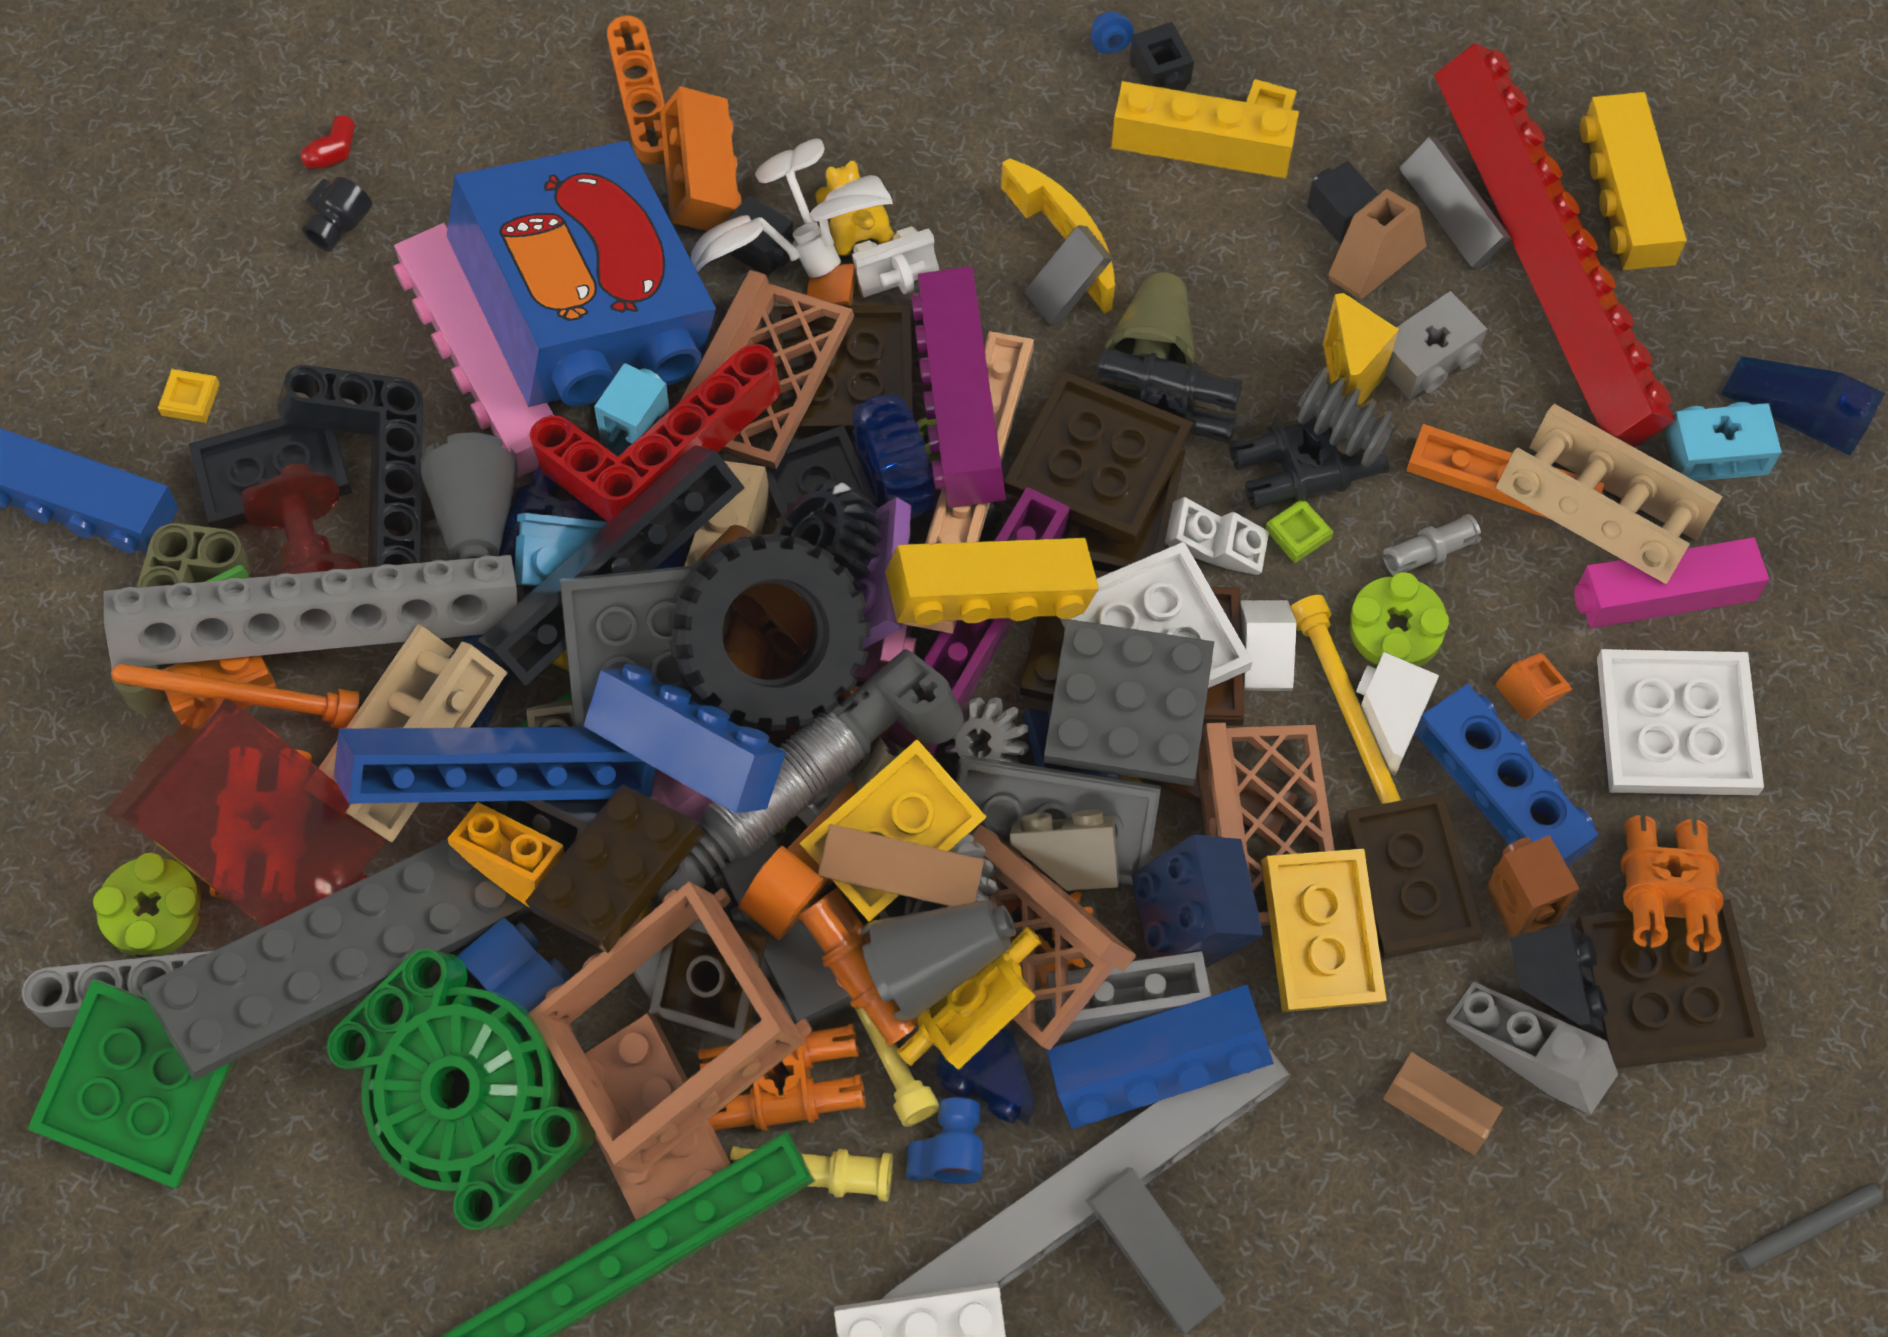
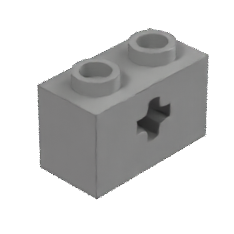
(1434, 345)

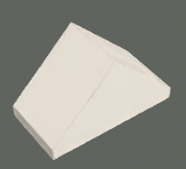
(1270, 641)

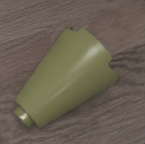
(1157, 322)

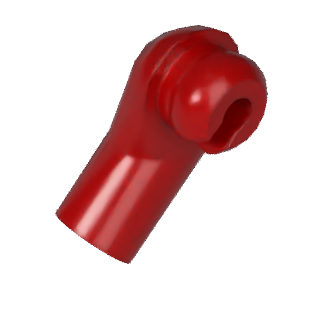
(331, 148)

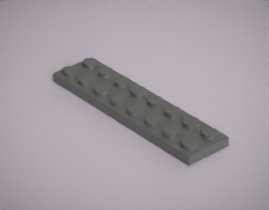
(323, 956)

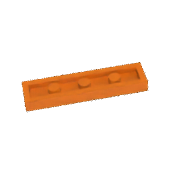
(1465, 465)

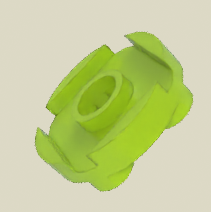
(1404, 597)
(129, 886)

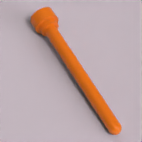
(334, 707)

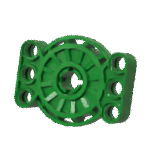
(409, 1088)

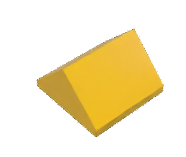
(1357, 346)

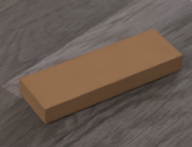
(900, 867)

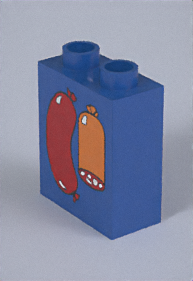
(579, 272)

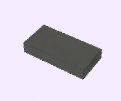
(1068, 275)

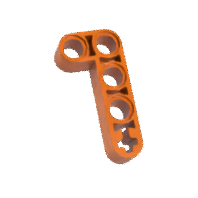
(789, 880)

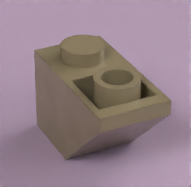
(1071, 851)

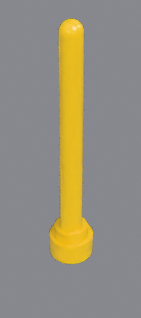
(1313, 620)

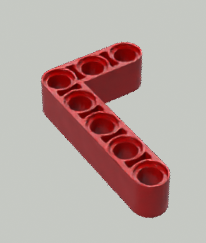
(704, 418)

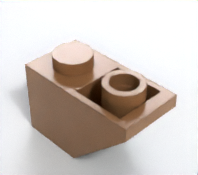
(1377, 244)

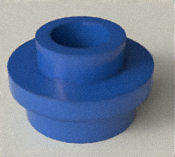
(1111, 32)

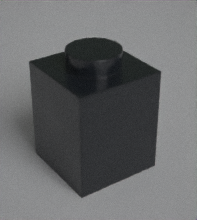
(1338, 196)
(763, 252)

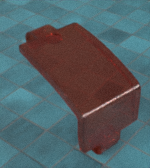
(246, 814)

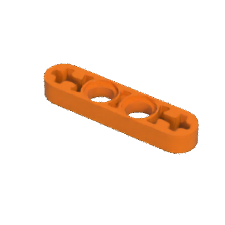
(640, 89)

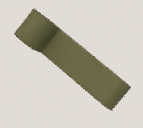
(196, 564)

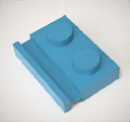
(547, 543)

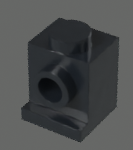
(1164, 66)

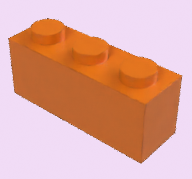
(699, 159)

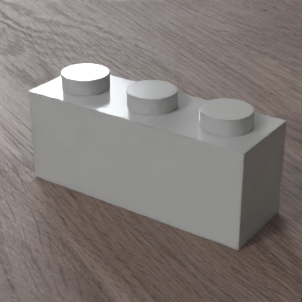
(1136, 993)

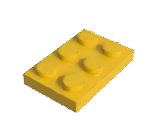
(906, 802)
(1323, 930)

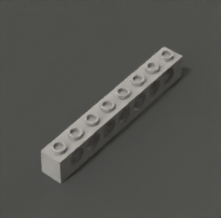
(306, 610)

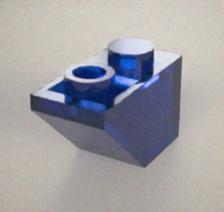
(994, 1077)

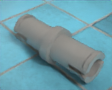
(1432, 545)

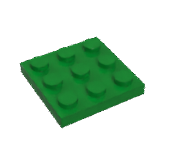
(126, 1090)

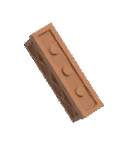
(744, 327)
(1220, 789)
(1070, 923)

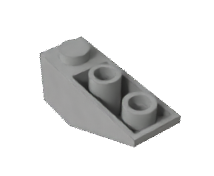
(1537, 1046)

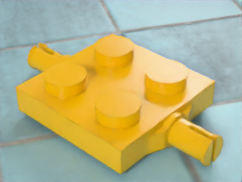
(976, 1009)

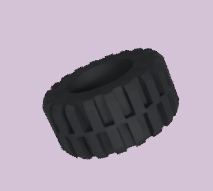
(835, 643)

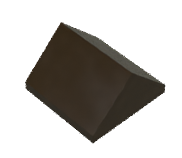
(699, 986)

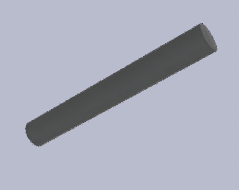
(1809, 1227)

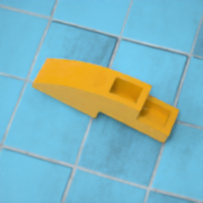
(508, 852)

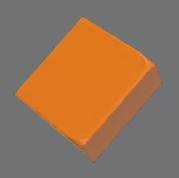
(835, 286)
(1532, 685)

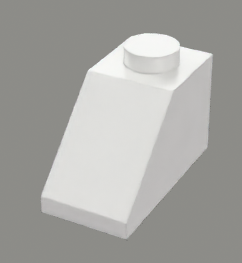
(1394, 704)

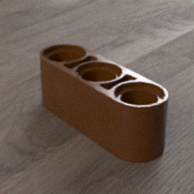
(772, 610)

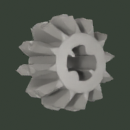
(1004, 734)

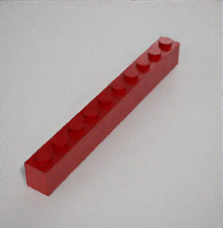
(1554, 247)

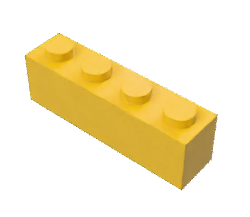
(1204, 129)
(1633, 181)
(991, 580)

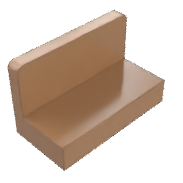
(1443, 1103)

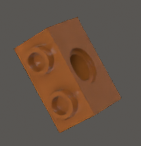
(1531, 886)

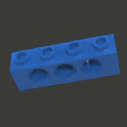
(1476, 772)

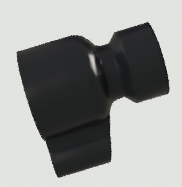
(339, 207)

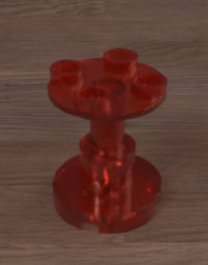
(292, 505)

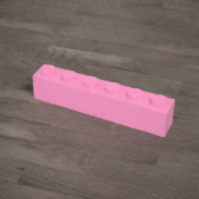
(465, 336)

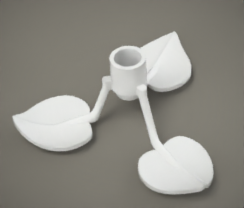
(811, 243)

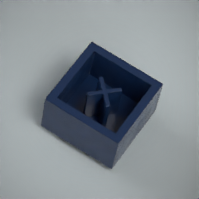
(1197, 900)

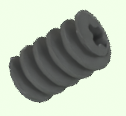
(1346, 418)

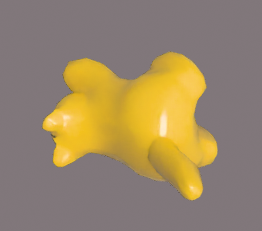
(854, 225)

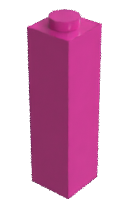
(1702, 580)

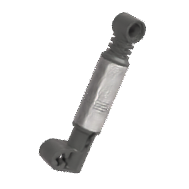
(821, 756)

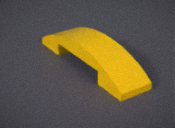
(1036, 192)

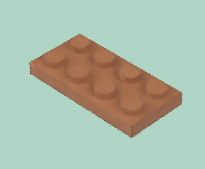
(637, 1075)

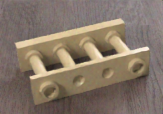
(1627, 474)
(421, 692)

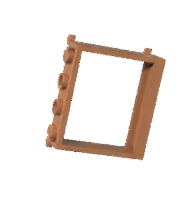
(712, 1085)

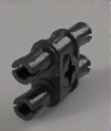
(1174, 389)
(1301, 473)

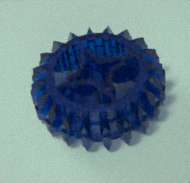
(893, 453)

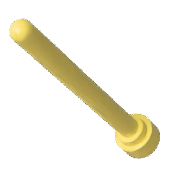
(912, 1099)

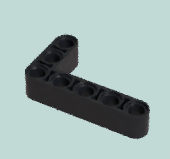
(387, 428)

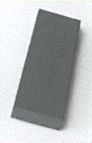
(1454, 202)
(1156, 1250)

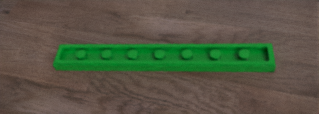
(647, 1245)

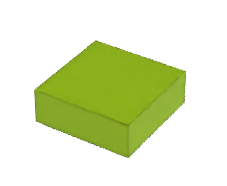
(1299, 530)

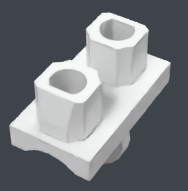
(894, 262)

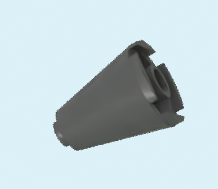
(470, 492)
(934, 952)

